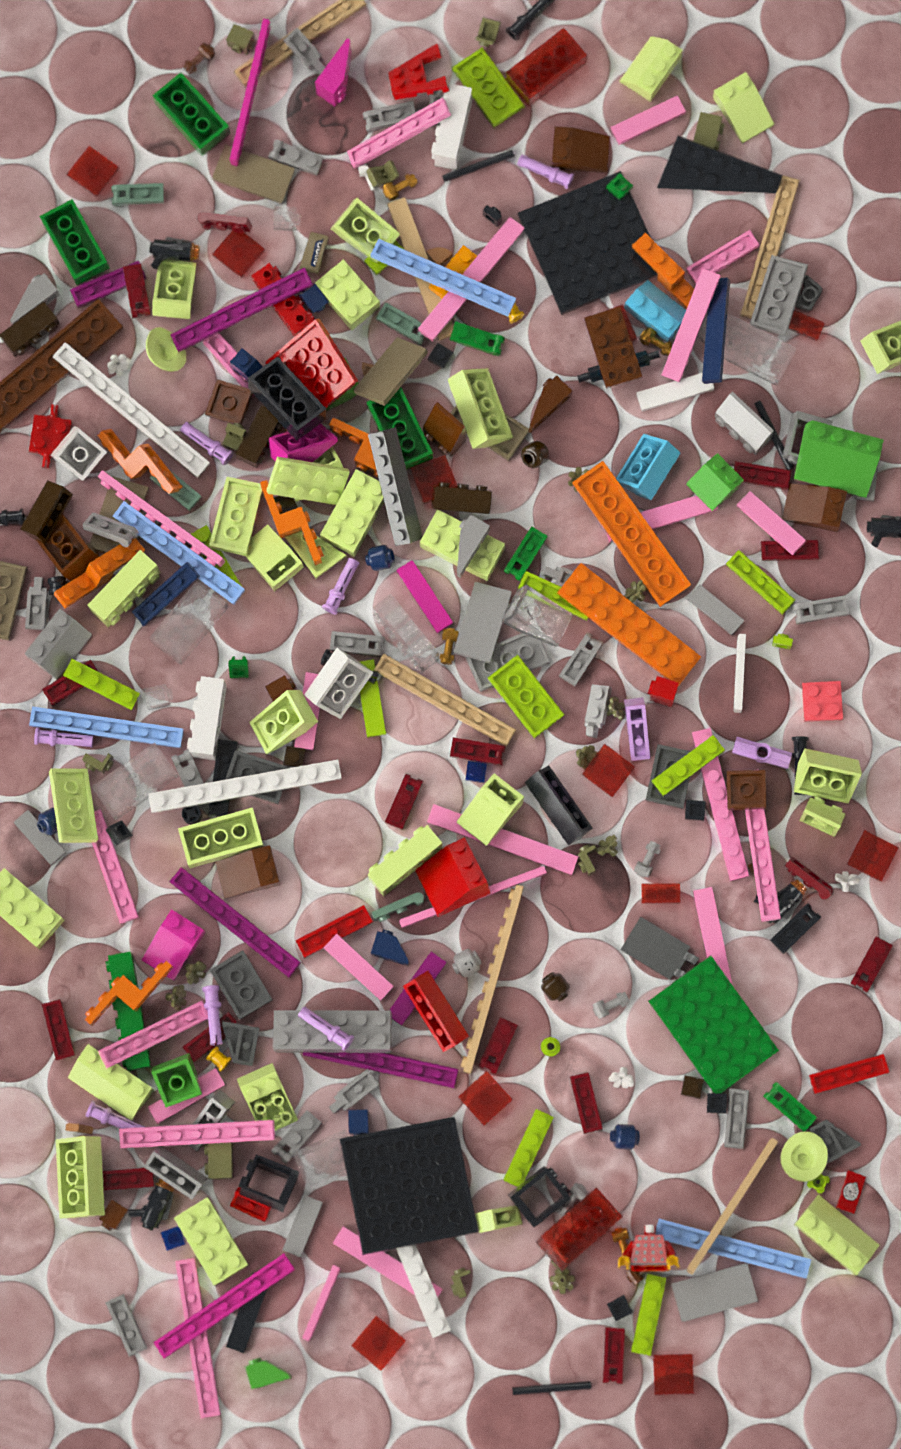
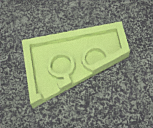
(331, 555)

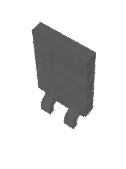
(658, 949)

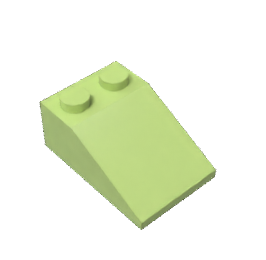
(743, 107)
(363, 228)
(174, 289)
(884, 347)
(283, 720)
(822, 816)

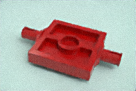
(48, 434)

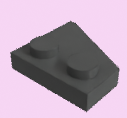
(241, 1042)
(835, 1139)

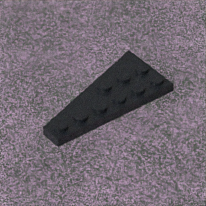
(705, 168)

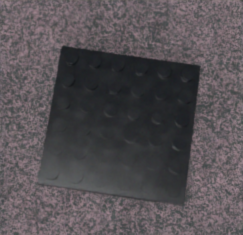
(587, 244)
(408, 1185)

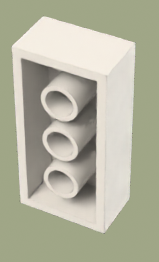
(452, 129)
(208, 718)

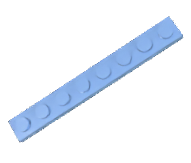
(443, 277)
(179, 552)
(106, 727)
(735, 1249)

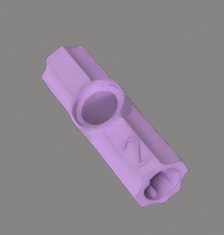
(774, 756)

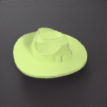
(163, 351)
(804, 1156)

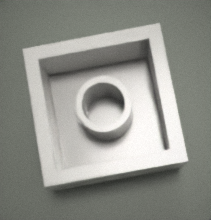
(78, 453)

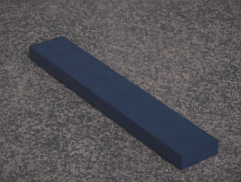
(716, 334)

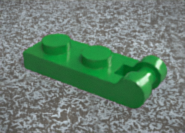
(476, 338)
(526, 553)
(790, 1107)

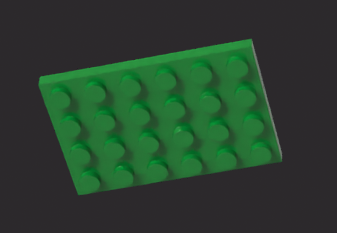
(713, 1025)

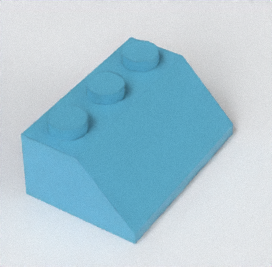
(655, 310)
(648, 466)

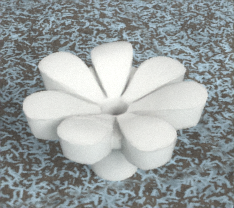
(118, 363)
(846, 880)
(621, 1078)

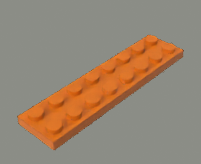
(631, 533)
(628, 624)

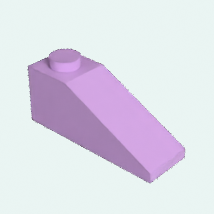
(637, 728)

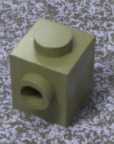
(241, 39)

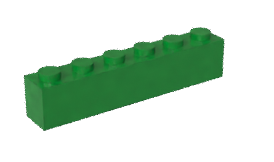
(128, 1020)

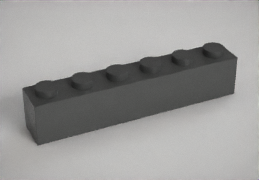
(395, 486)

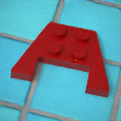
(411, 76)

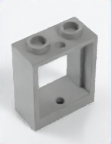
(802, 419)

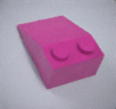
(333, 80)
(306, 448)
(173, 943)

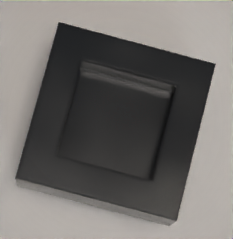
(492, 215)
(440, 356)
(695, 810)
(119, 832)
(716, 1103)
(619, 1308)

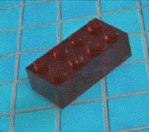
(546, 67)
(579, 1229)

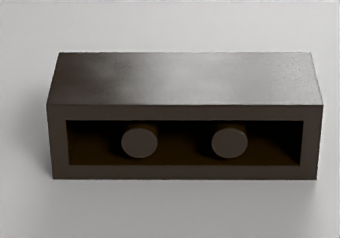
(29, 329)
(256, 440)
(461, 498)
(46, 511)

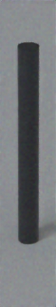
(477, 166)
(775, 438)
(551, 1388)

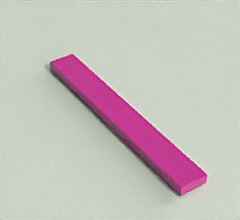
(250, 92)
(224, 1306)

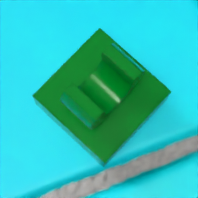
(619, 186)
(238, 668)

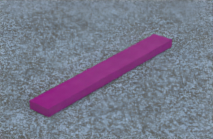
(241, 309)
(235, 922)
(395, 1066)

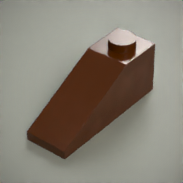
(553, 396)

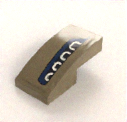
(314, 252)

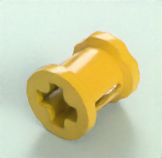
(515, 314)
(218, 1059)

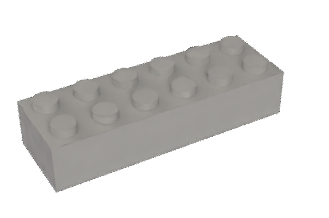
(370, 1030)

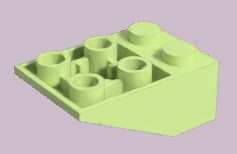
(273, 558)
(490, 809)
(267, 1096)

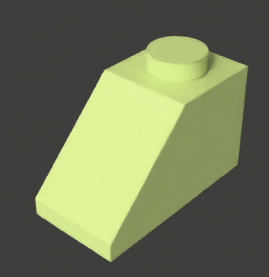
(498, 1218)

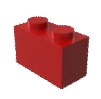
(663, 691)

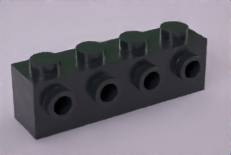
(558, 805)

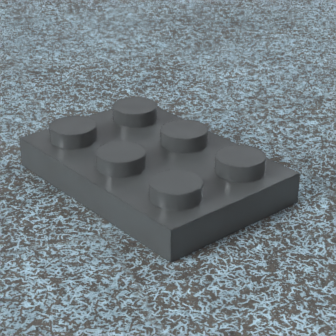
(665, 758)
(246, 764)
(241, 985)

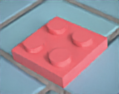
(822, 701)

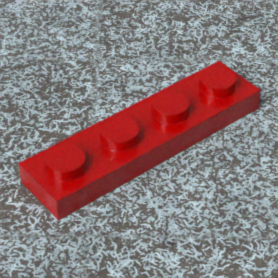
(342, 926)
(849, 1073)

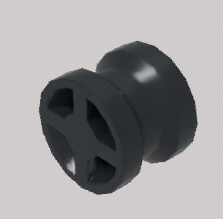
(56, 583)
(188, 813)

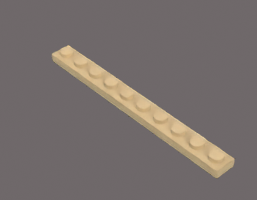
(494, 971)

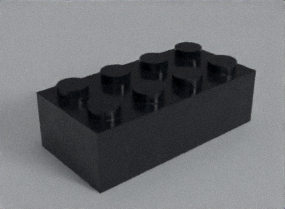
(287, 398)

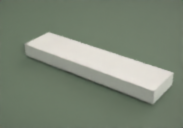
(672, 392)
(739, 673)

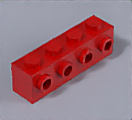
(288, 310)
(435, 1011)

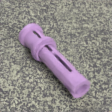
(553, 174)
(214, 447)
(337, 594)
(53, 738)
(212, 1006)
(332, 1032)
(106, 1115)

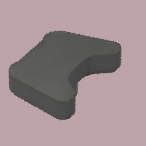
(809, 295)

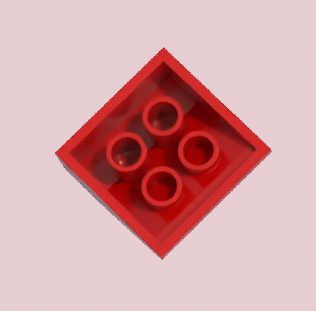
(452, 878)

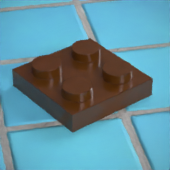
(228, 402)
(746, 790)

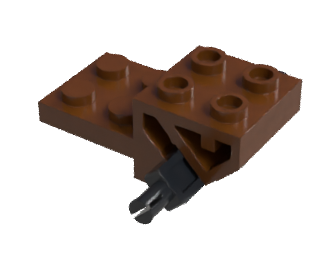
(613, 350)

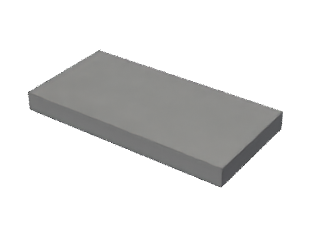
(778, 295)
(482, 622)
(528, 648)
(714, 1292)

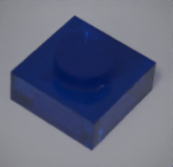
(476, 772)
(173, 1238)

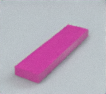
(424, 596)

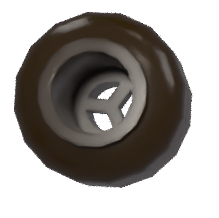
(535, 454)
(555, 986)

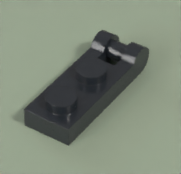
(795, 929)

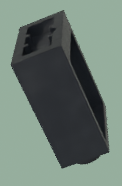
(272, 1167)
(551, 1174)

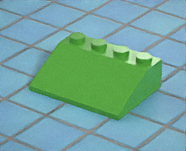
(838, 458)

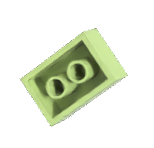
(348, 295)

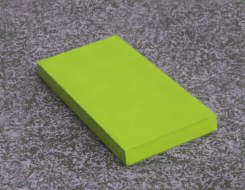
(488, 87)
(525, 696)

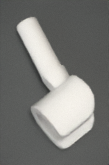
(362, 171)

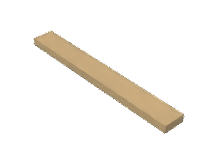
(311, 29)
(771, 240)
(411, 242)
(445, 700)
(731, 1206)

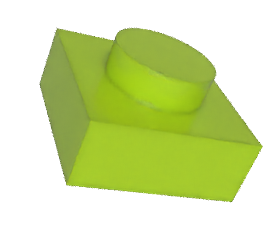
(782, 641)

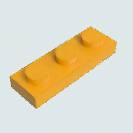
(459, 264)

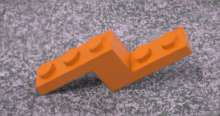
(668, 271)
(364, 456)
(139, 461)
(293, 522)
(97, 573)
(128, 992)

